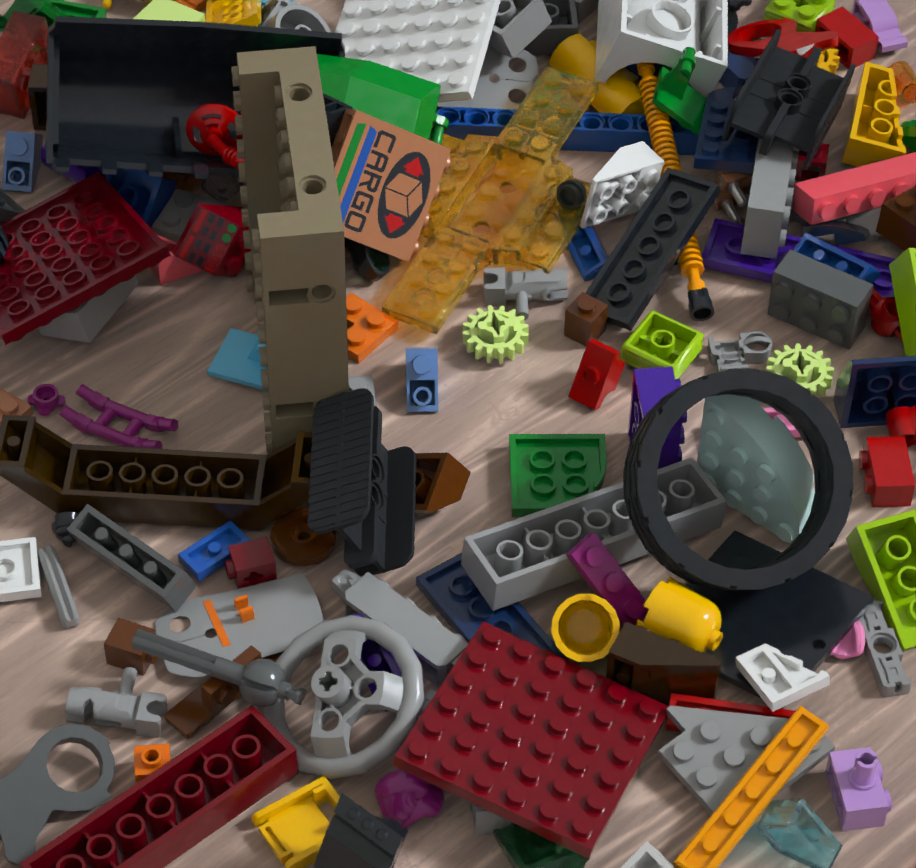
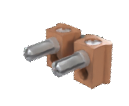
(731, 192)

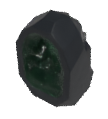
(368, 261)

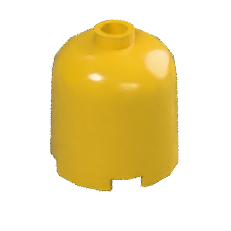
(683, 616)
(585, 627)

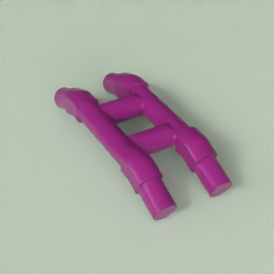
(109, 411)

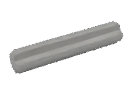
(58, 587)

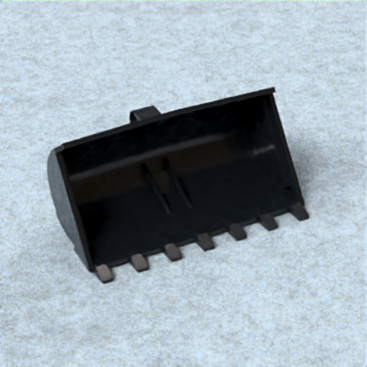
(130, 84)

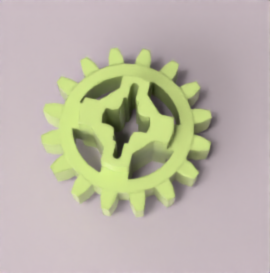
(495, 334)
(803, 368)

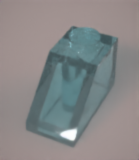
(799, 833)

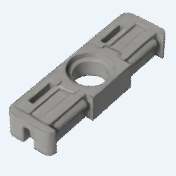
(885, 666)

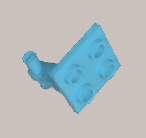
(238, 359)

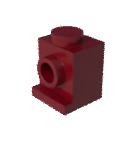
(819, 160)

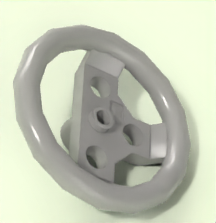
(340, 694)

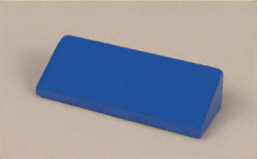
(587, 252)
(836, 258)

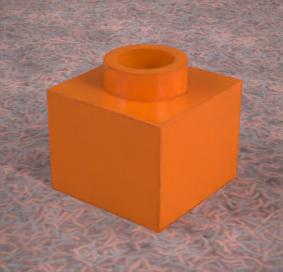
(149, 759)

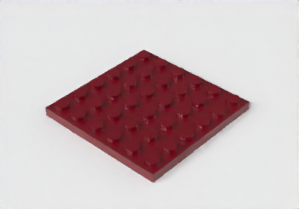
(70, 253)
(533, 738)

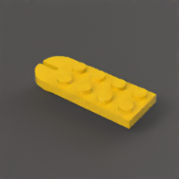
(234, 12)

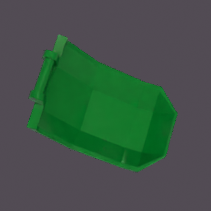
(384, 94)

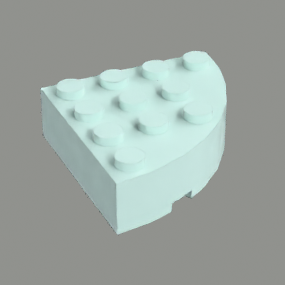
(756, 464)

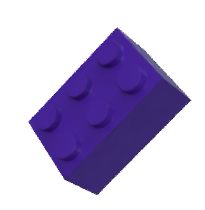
(647, 389)

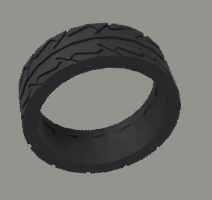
(831, 477)

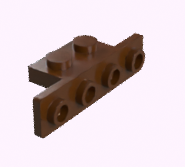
(209, 698)

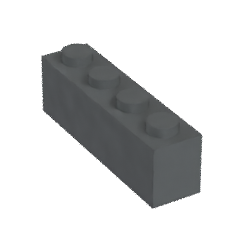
(132, 557)

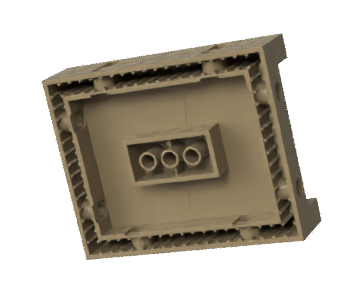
(291, 236)

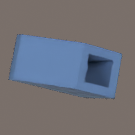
(21, 160)
(421, 379)

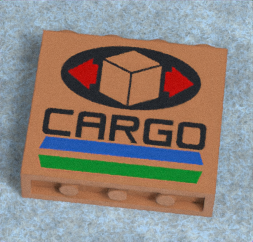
(385, 182)

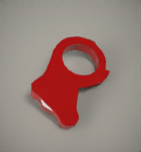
(796, 42)

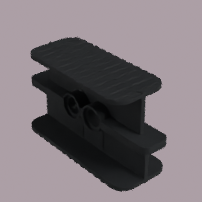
(788, 100)
(361, 484)

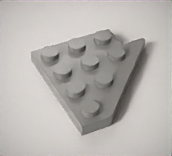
(721, 748)

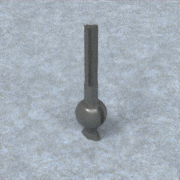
(259, 682)

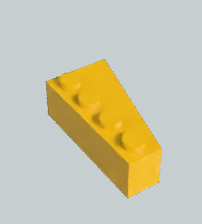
(874, 120)

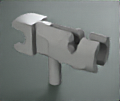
(523, 287)
(118, 708)

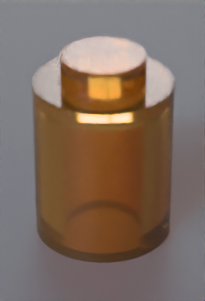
(905, 82)

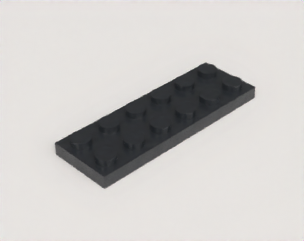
(652, 245)

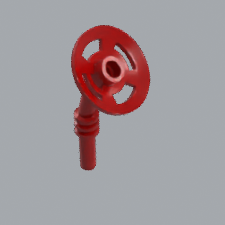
(216, 134)

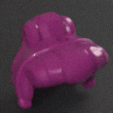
(407, 797)

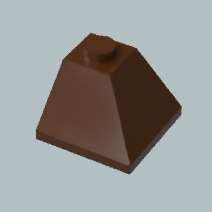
(438, 481)

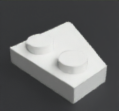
(779, 677)

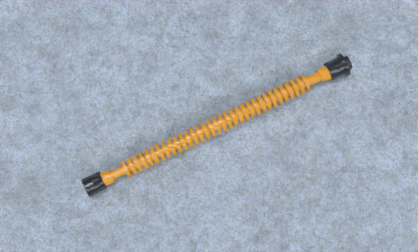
(664, 146)

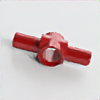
(884, 316)

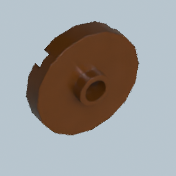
(288, 540)

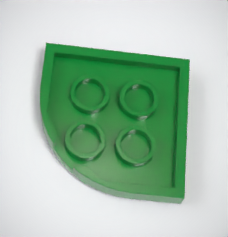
(554, 469)

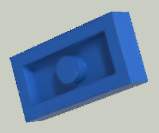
(211, 551)

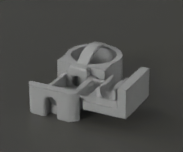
(736, 353)

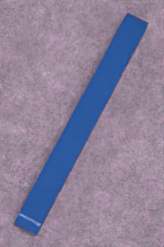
(592, 133)

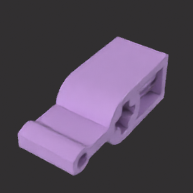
(882, 21)

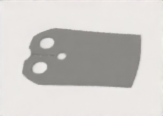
(493, 94)
(281, 613)

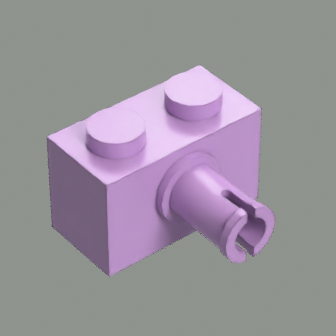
(857, 788)

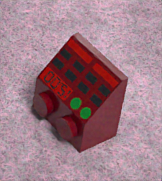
(214, 240)

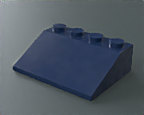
(872, 388)

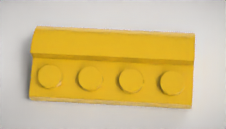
(620, 91)

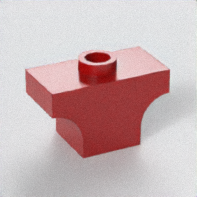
(596, 374)

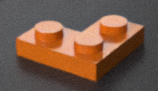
(366, 327)

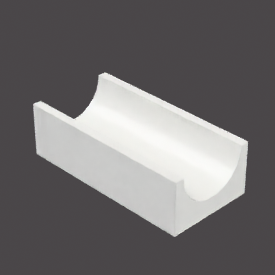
(659, 33)

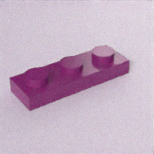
(608, 579)

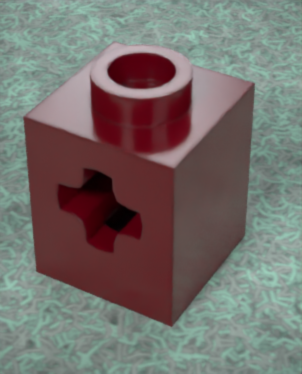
(251, 563)

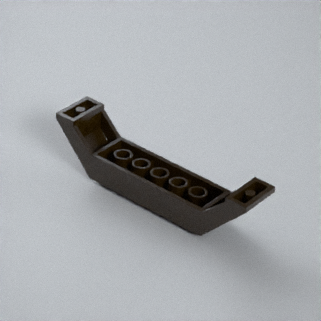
(155, 483)

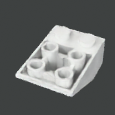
(622, 184)

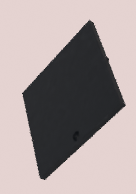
(796, 617)

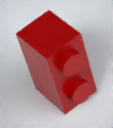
(855, 41)
(887, 471)

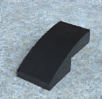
(843, 231)

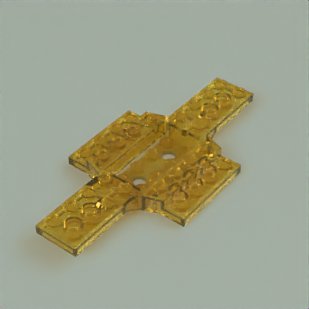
(525, 225)

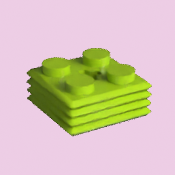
(802, 11)
(662, 343)

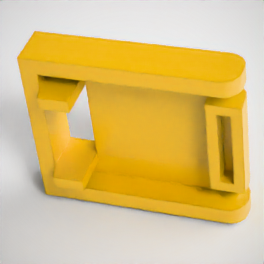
(295, 824)

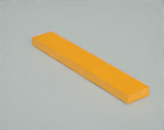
(753, 792)

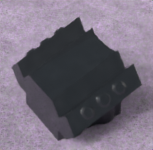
(359, 839)

